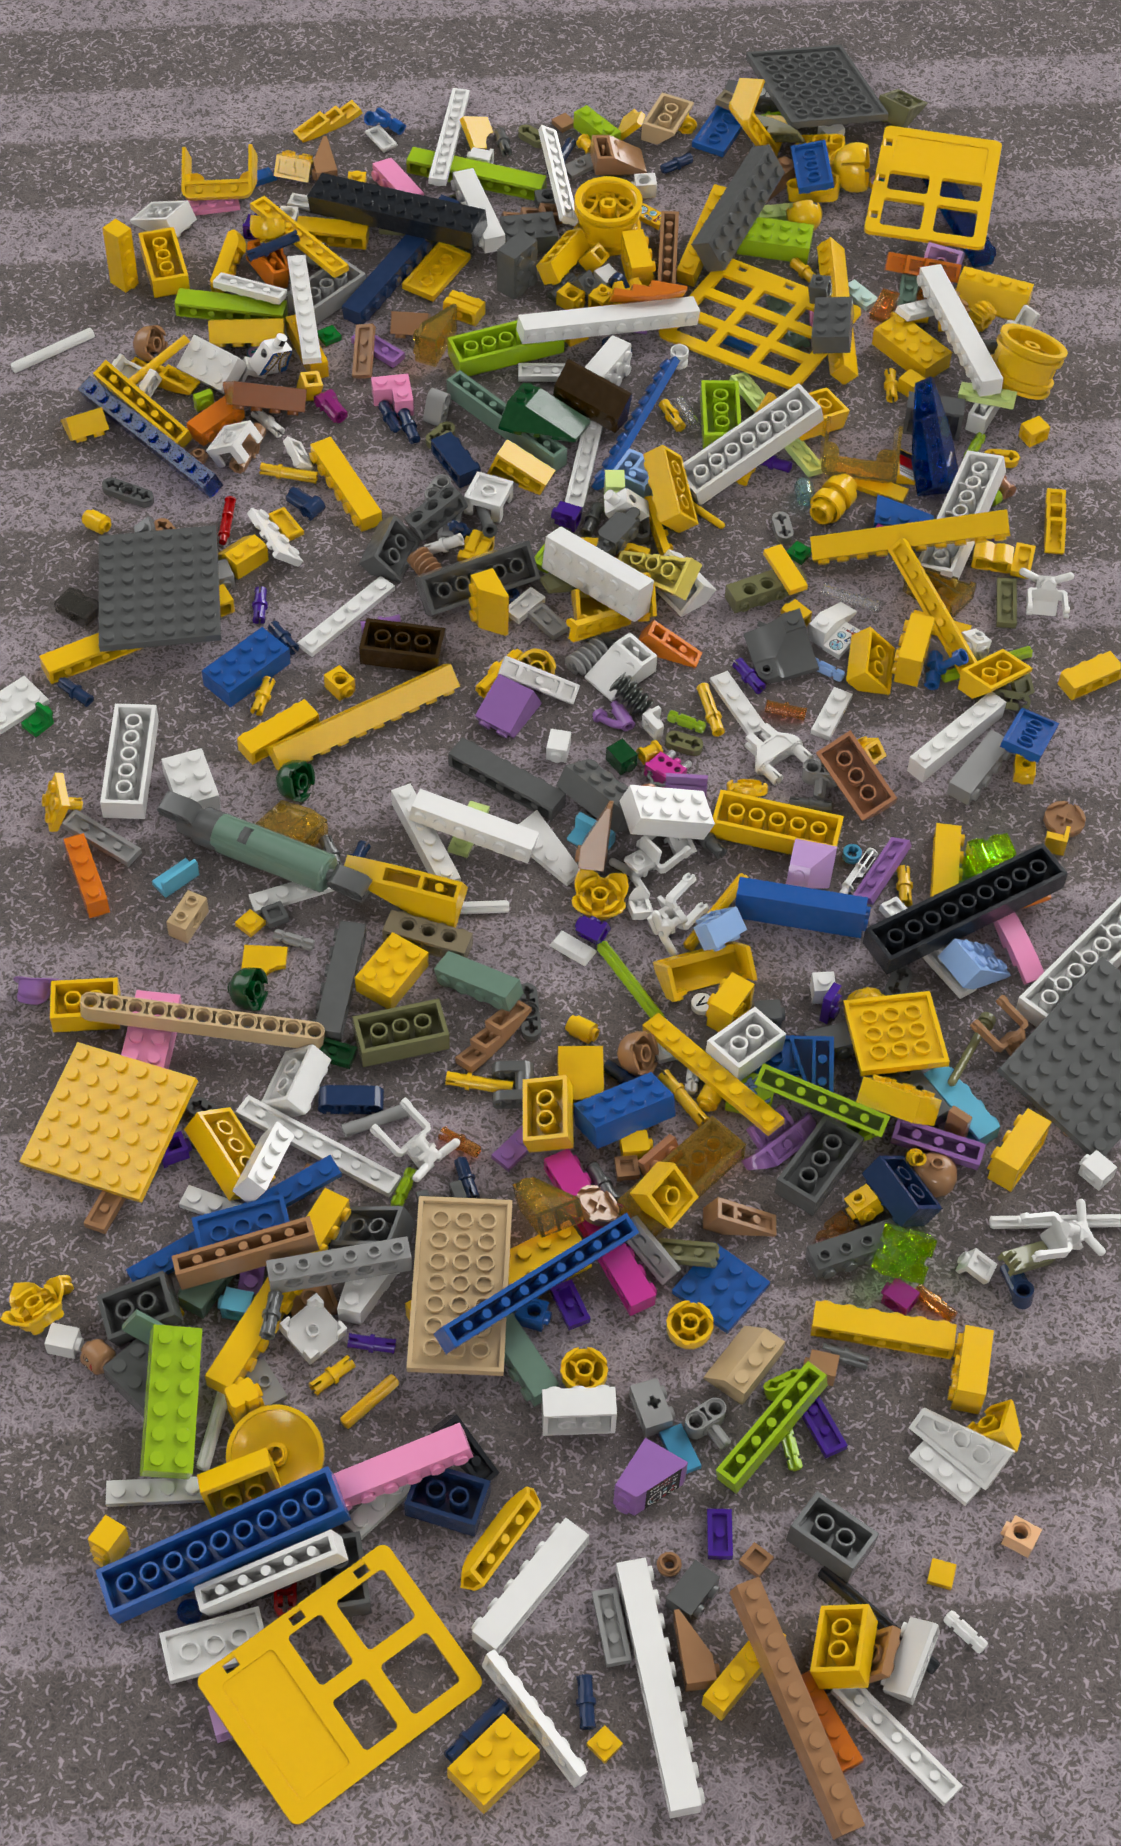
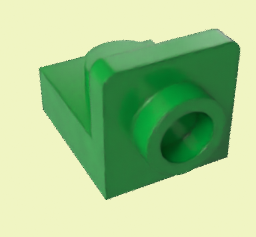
(39, 720)

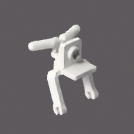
(1046, 594)
(646, 859)
(671, 916)
(417, 1148)
(1063, 1235)

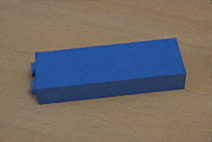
(802, 907)

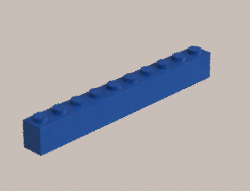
(535, 1283)

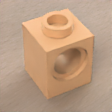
(1028, 1530)

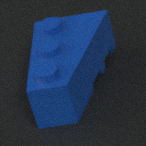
(892, 513)
(815, 1059)

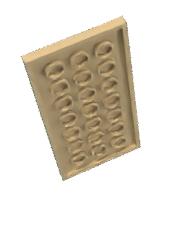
(457, 1265)

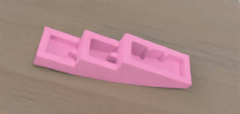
(1019, 947)

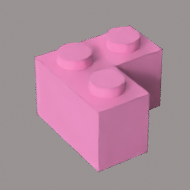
(395, 390)

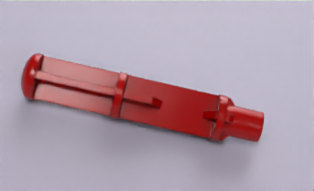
(226, 520)

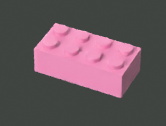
(151, 1044)

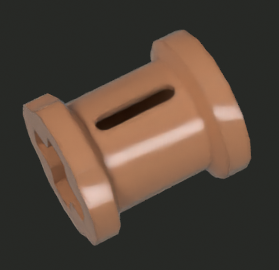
(1005, 486)

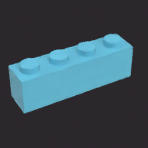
(983, 1125)

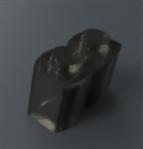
(77, 607)

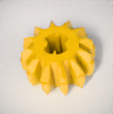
(982, 315)

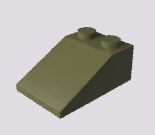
(901, 107)

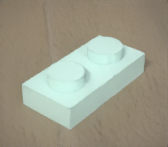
(861, 295)

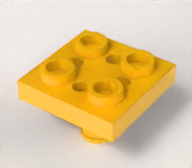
(58, 803)

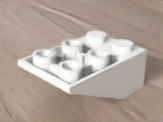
(623, 656)

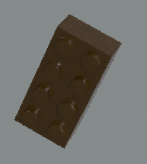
(402, 645)

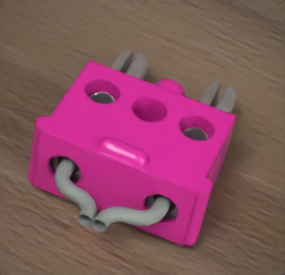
(662, 764)

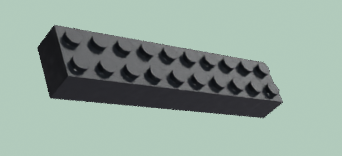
(397, 211)
(964, 908)

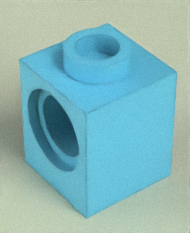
(234, 1303)

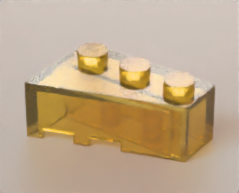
(547, 1206)

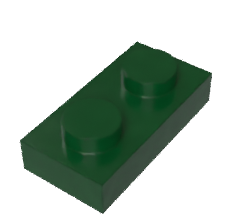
(339, 1053)

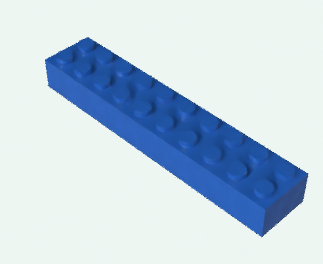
(222, 1545)

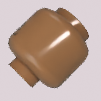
(95, 1355)

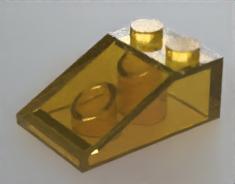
(433, 335)
(295, 822)

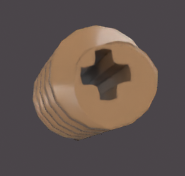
(423, 561)

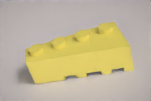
(669, 573)

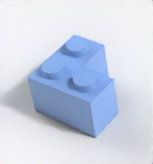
(635, 475)
(719, 927)

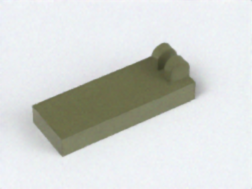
(692, 1252)
(1021, 1260)

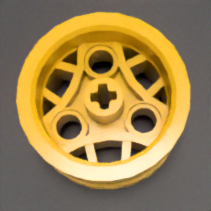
(606, 209)
(1028, 360)

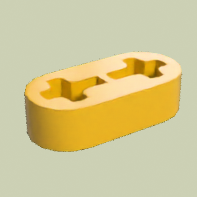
(1007, 454)

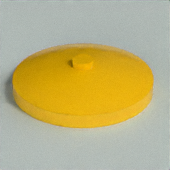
(289, 1438)

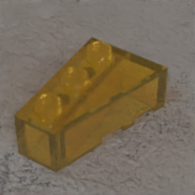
(953, 592)

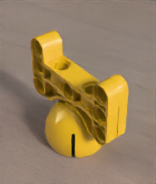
(847, 168)

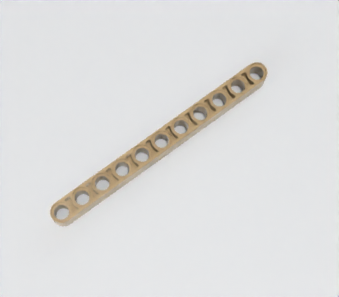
(193, 1014)

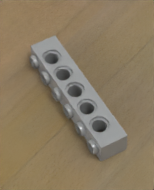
(339, 1265)

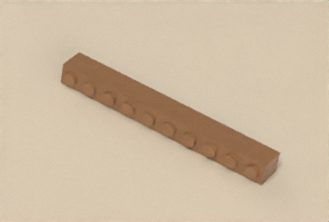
(796, 1708)

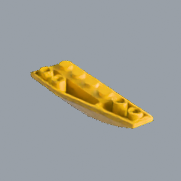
(413, 890)

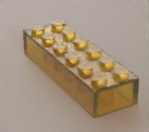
(702, 1161)

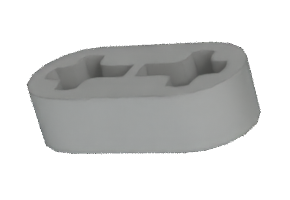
(786, 527)

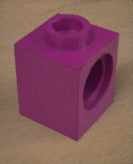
(899, 1296)

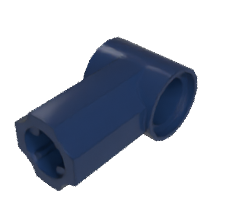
(307, 505)
(1016, 1285)

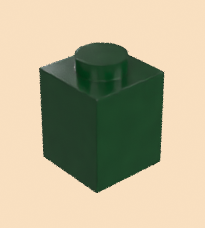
(621, 757)

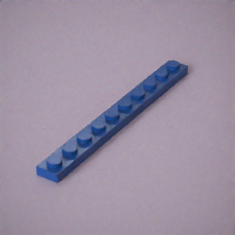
(638, 418)
(293, 1190)

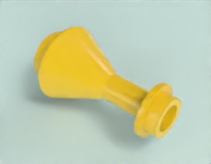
(688, 125)

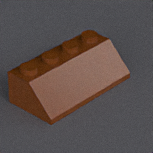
(265, 396)

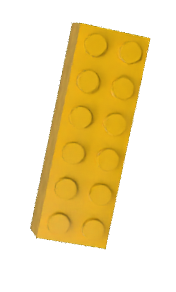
(771, 823)

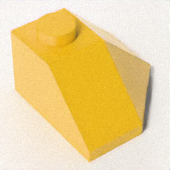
(1000, 1424)

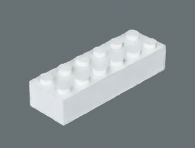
(597, 574)
(129, 761)

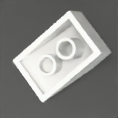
(165, 215)

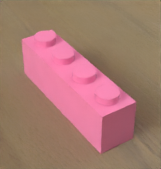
(390, 175)

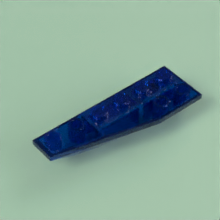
(932, 443)

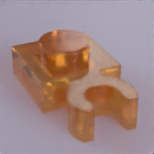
(836, 1226)

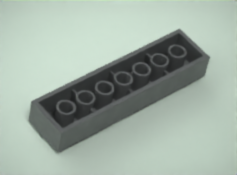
(738, 208)

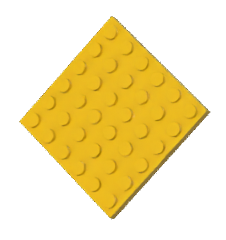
(109, 1122)

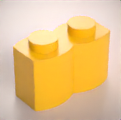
(993, 557)

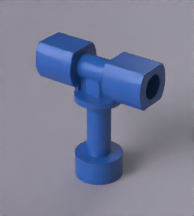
(384, 119)
(938, 666)

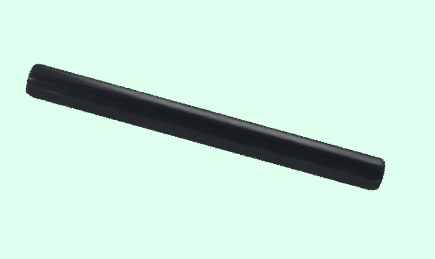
(853, 1597)

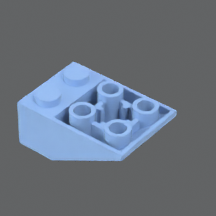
(973, 963)

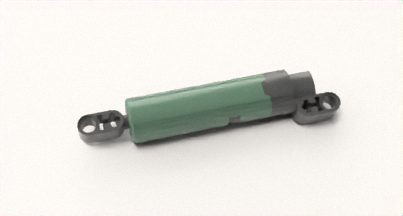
(262, 847)

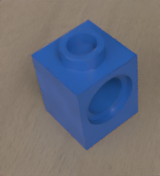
(534, 1322)

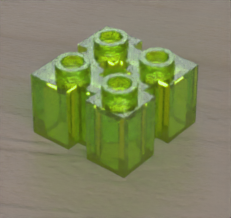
(986, 854)
(904, 1253)

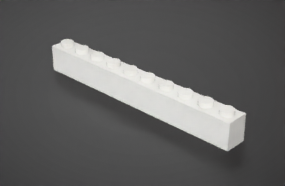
(607, 320)
(960, 330)
(658, 1688)

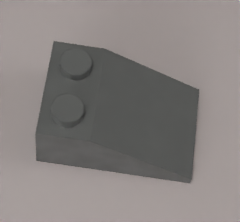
(373, 1225)

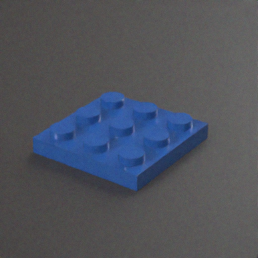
(724, 1290)

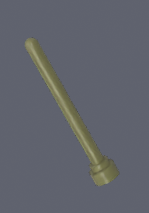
(988, 1021)

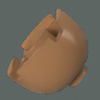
(149, 340)
(638, 1052)
(938, 1173)

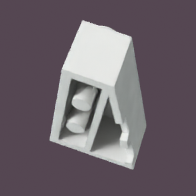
(361, 1297)

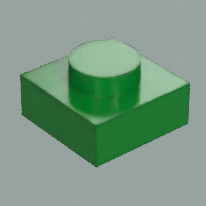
(329, 335)
(799, 552)

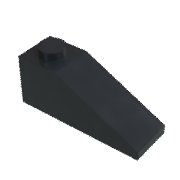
(480, 1464)

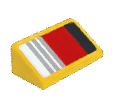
(905, 470)

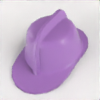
(33, 990)

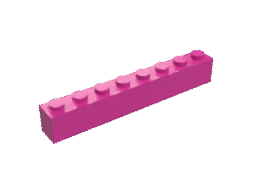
(618, 1265)

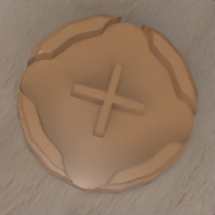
(1063, 814)
(597, 1206)

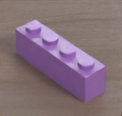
(930, 1139)

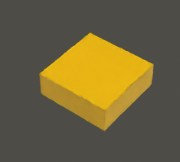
(941, 1574)

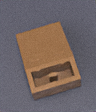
(615, 156)

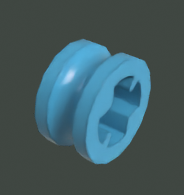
(852, 848)

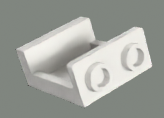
(128, 369)

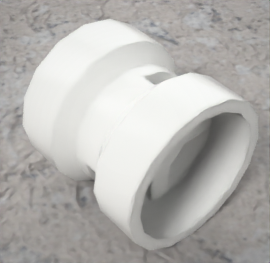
(681, 352)

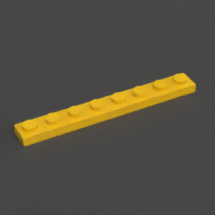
(308, 243)
(929, 600)
(714, 1074)

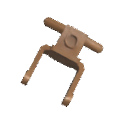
(1010, 1040)

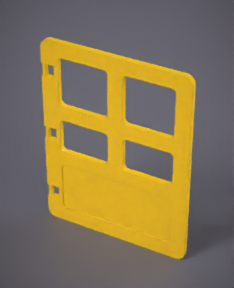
(938, 159)
(289, 1719)

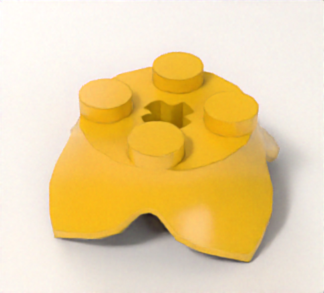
(600, 895)
(34, 1306)

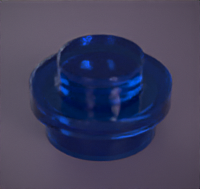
(188, 1611)

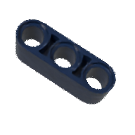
(350, 1098)

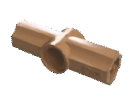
(251, 448)

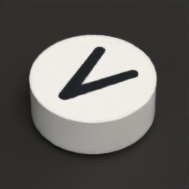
(699, 1003)

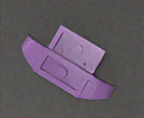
(781, 1143)

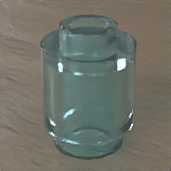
(804, 491)

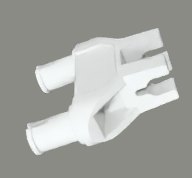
(773, 750)

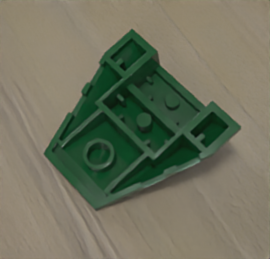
(541, 414)

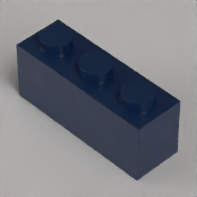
(454, 459)

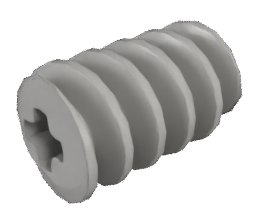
(586, 656)

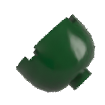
(293, 777)
(246, 986)

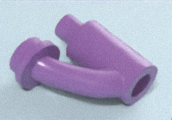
(623, 718)

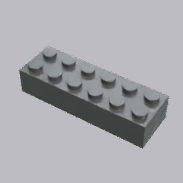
(449, 585)

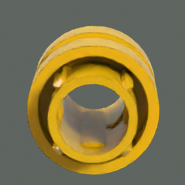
(833, 499)

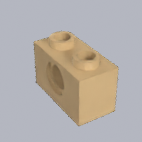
(187, 916)

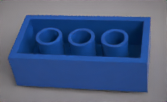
(245, 665)
(624, 1110)

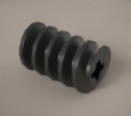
(631, 694)

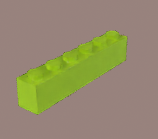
(225, 306)
(822, 1100)
(771, 1427)

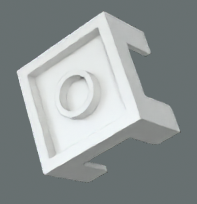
(230, 441)
(489, 493)
(313, 1330)

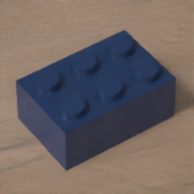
(901, 1191)
(449, 1500)

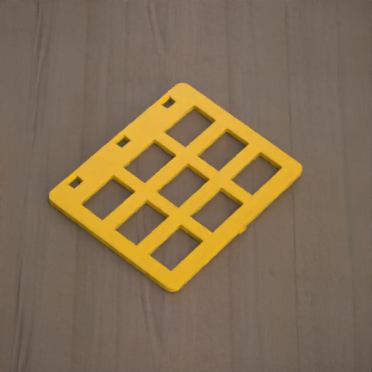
(761, 283)

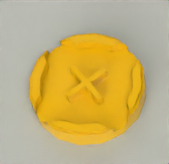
(748, 787)

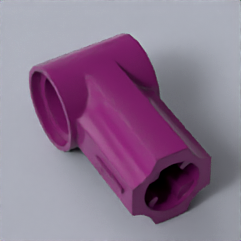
(328, 402)

